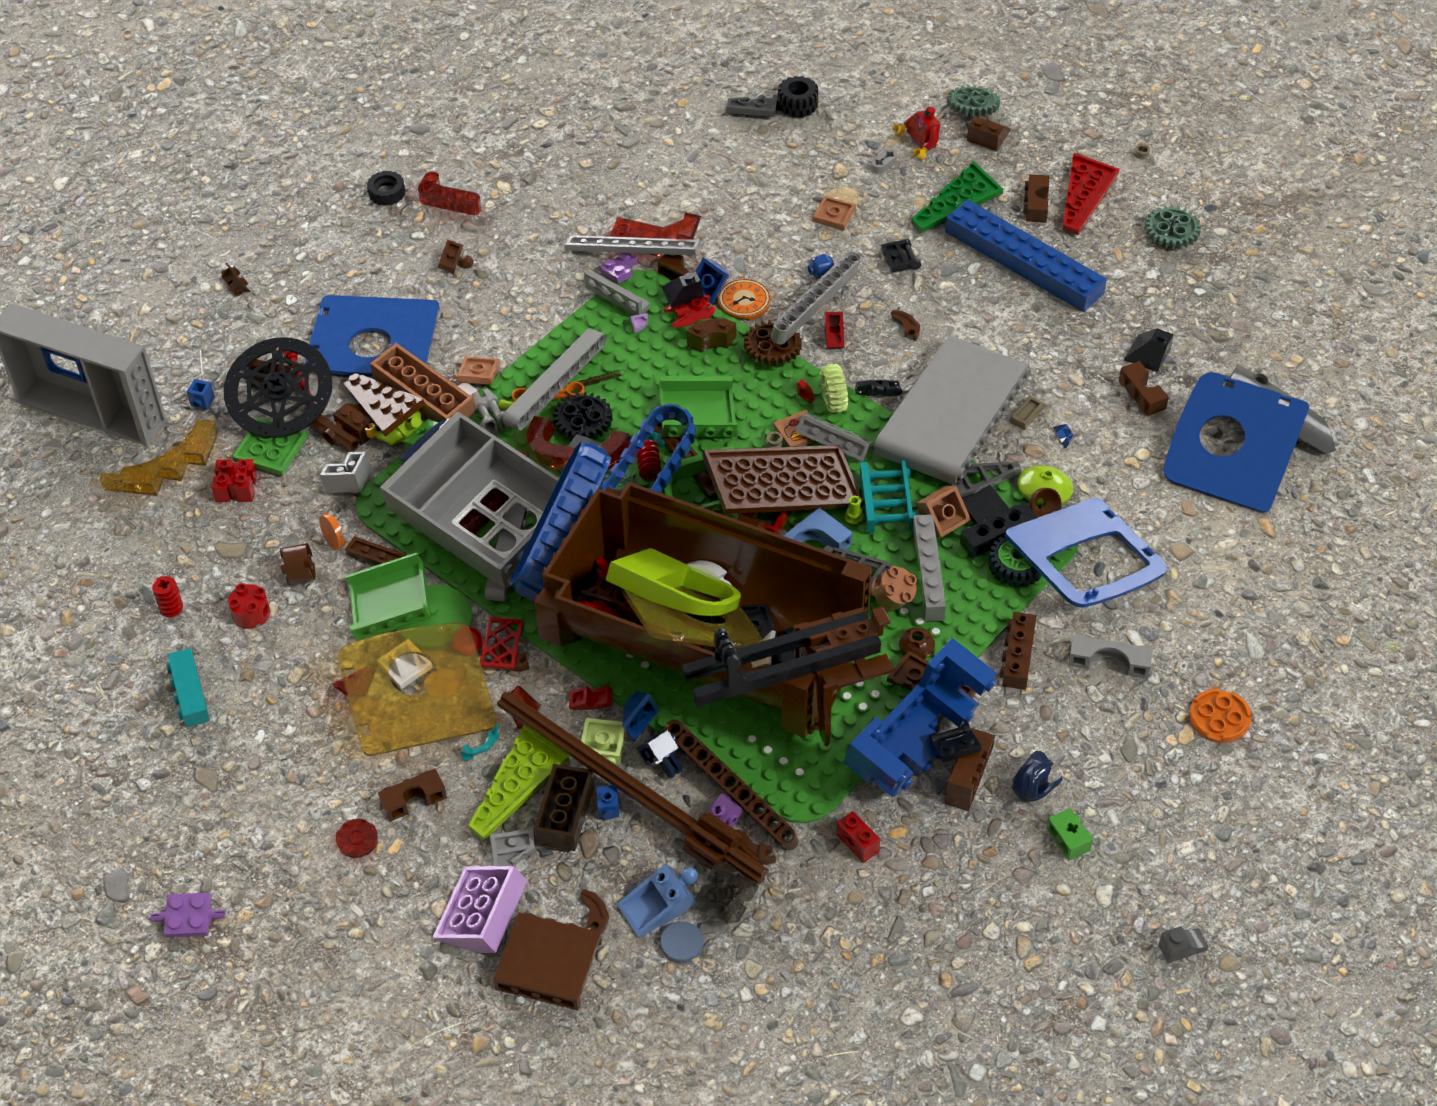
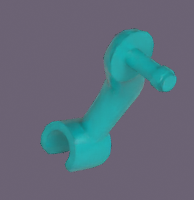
(491, 738)

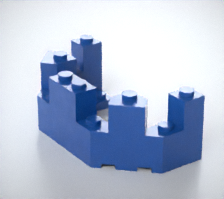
(900, 744)

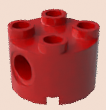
(248, 605)

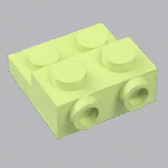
(605, 738)

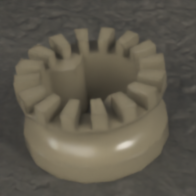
(1139, 151)
(770, 444)

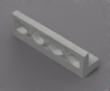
(615, 293)
(833, 435)

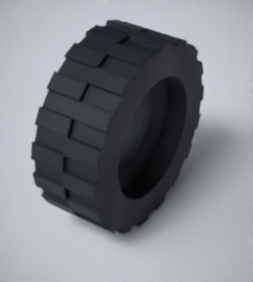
(386, 197)

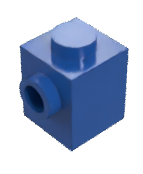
(200, 394)
(607, 802)

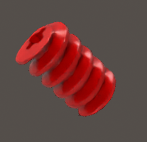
(649, 461)
(167, 596)

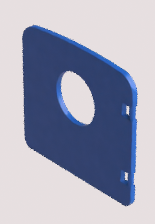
(401, 319)
(1257, 468)

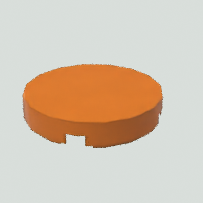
(331, 531)

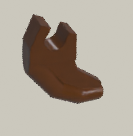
(909, 323)
(519, 667)
(756, 851)
(597, 910)

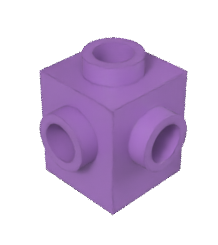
(726, 809)

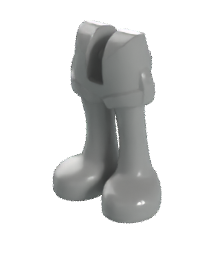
(489, 402)

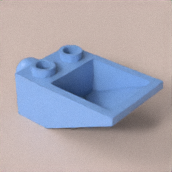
(652, 903)

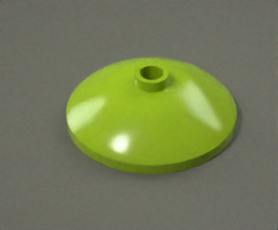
(1044, 477)

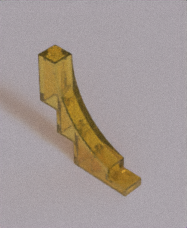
(149, 476)

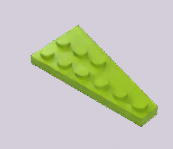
(517, 779)

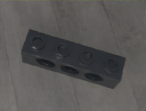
(980, 537)

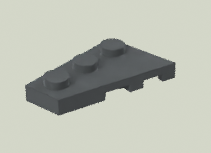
(760, 106)

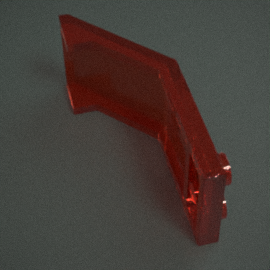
(681, 229)

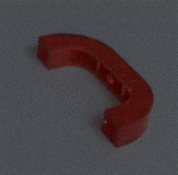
(556, 456)

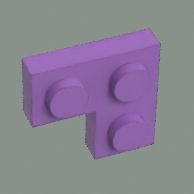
(618, 267)

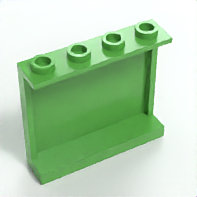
(706, 399)
(388, 596)

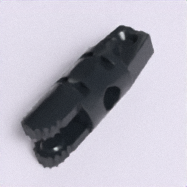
(878, 388)

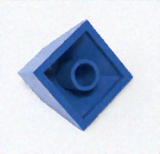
(712, 277)
(638, 713)

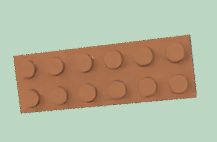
(410, 374)

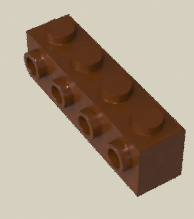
(1019, 650)

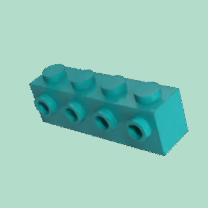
(188, 688)

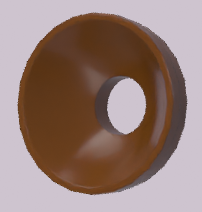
(1050, 498)
(922, 648)

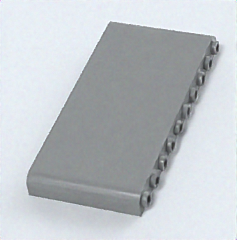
(951, 409)

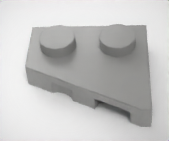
(511, 847)

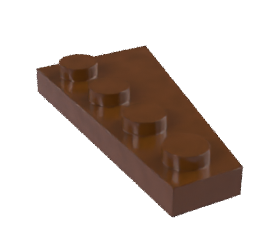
(910, 670)

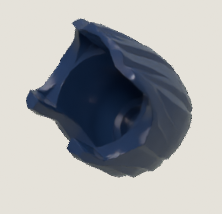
(1032, 778)

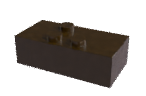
(563, 807)

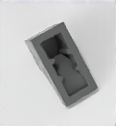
(1181, 943)

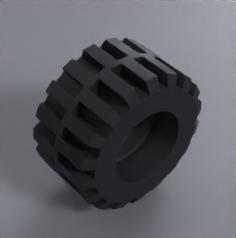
(798, 96)

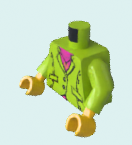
(400, 433)

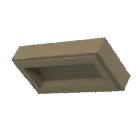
(1027, 412)

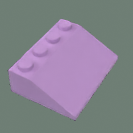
(481, 908)

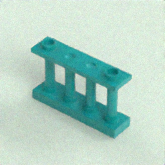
(870, 504)

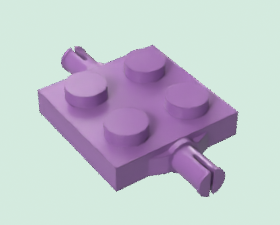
(187, 915)

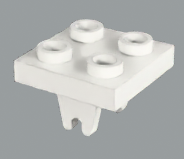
(408, 669)

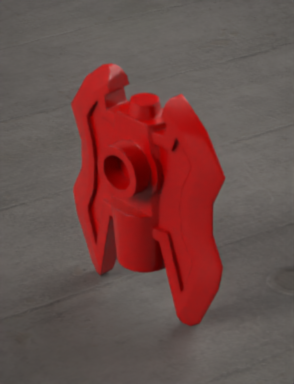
(692, 311)

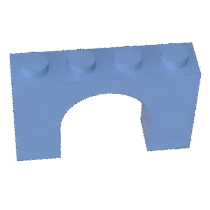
(822, 528)

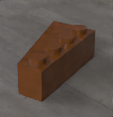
(968, 773)

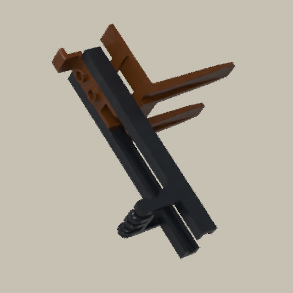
(816, 649)

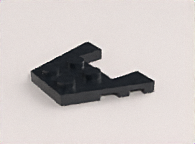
(759, 616)

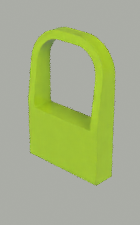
(657, 575)

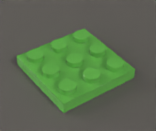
(271, 453)

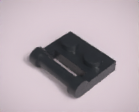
(896, 258)
(955, 747)

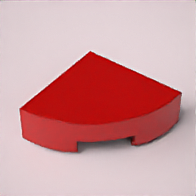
(805, 391)

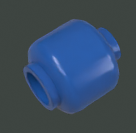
(820, 265)

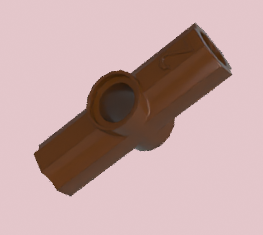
(336, 433)

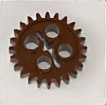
(763, 349)

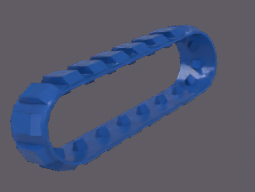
(657, 415)
(571, 494)

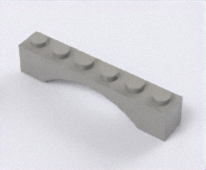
(931, 578)

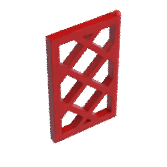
(505, 623)

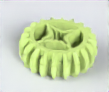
(834, 388)

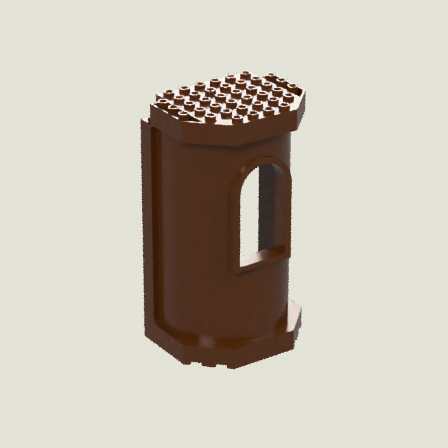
(765, 568)

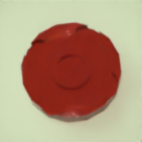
(356, 838)

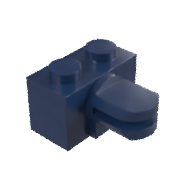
(660, 751)

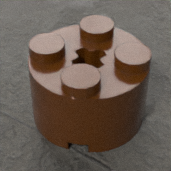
(297, 564)

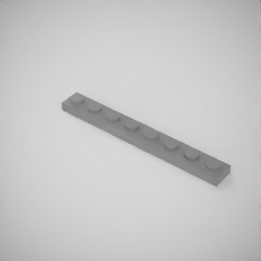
(633, 245)

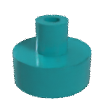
(657, 438)

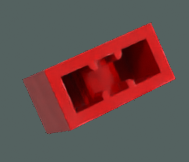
(858, 836)

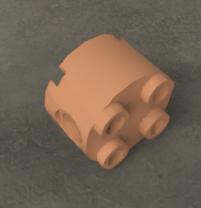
(894, 588)

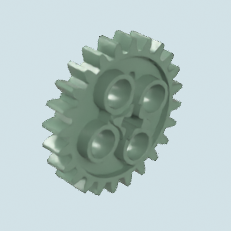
(973, 101)
(1184, 232)

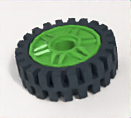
(1010, 564)

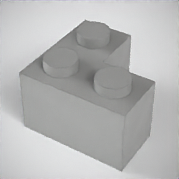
(347, 476)

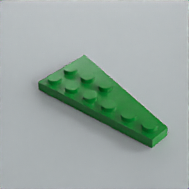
(971, 185)

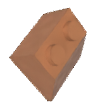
(946, 508)

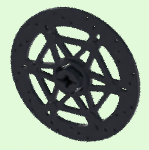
(277, 387)

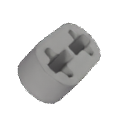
(886, 158)

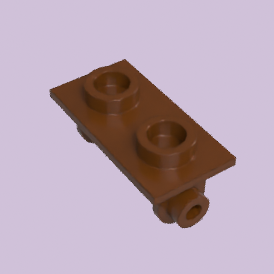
(235, 282)

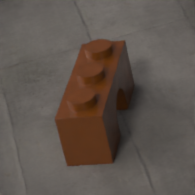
(1036, 198)
(1149, 399)
(427, 786)

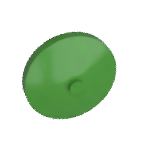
(445, 606)

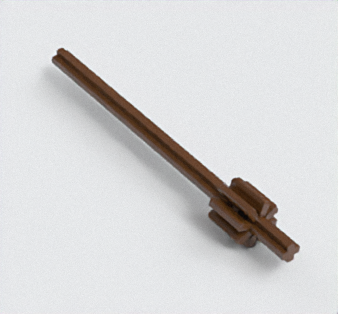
(705, 840)

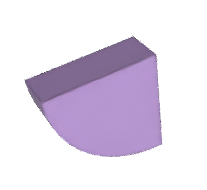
(639, 322)

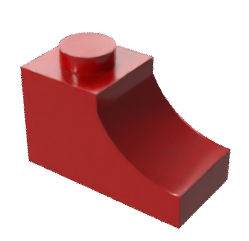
(834, 329)

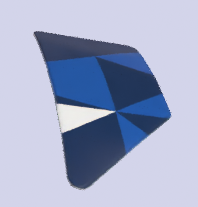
(1064, 434)

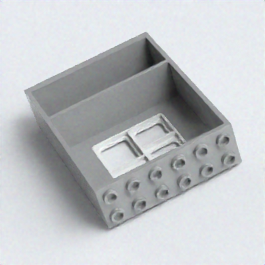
(452, 477)

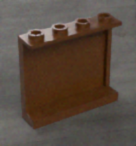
(547, 960)

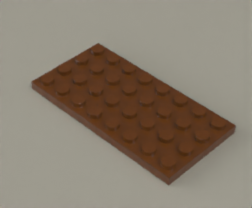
(781, 478)

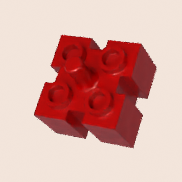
(234, 480)

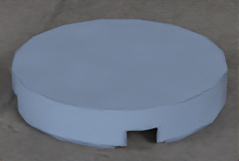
(682, 942)

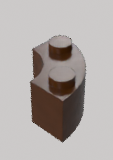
(711, 334)

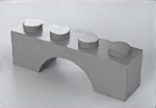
(1132, 657)

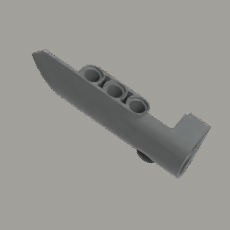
(1315, 428)

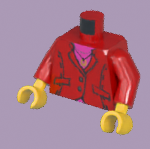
(923, 129)

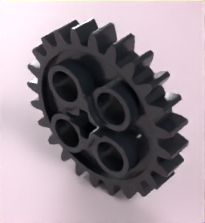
(592, 409)

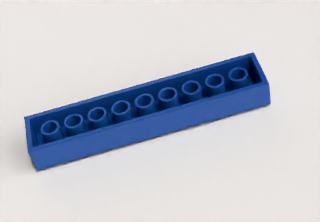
(1026, 255)

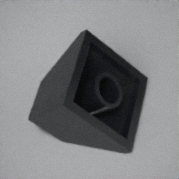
(683, 289)
(1150, 348)

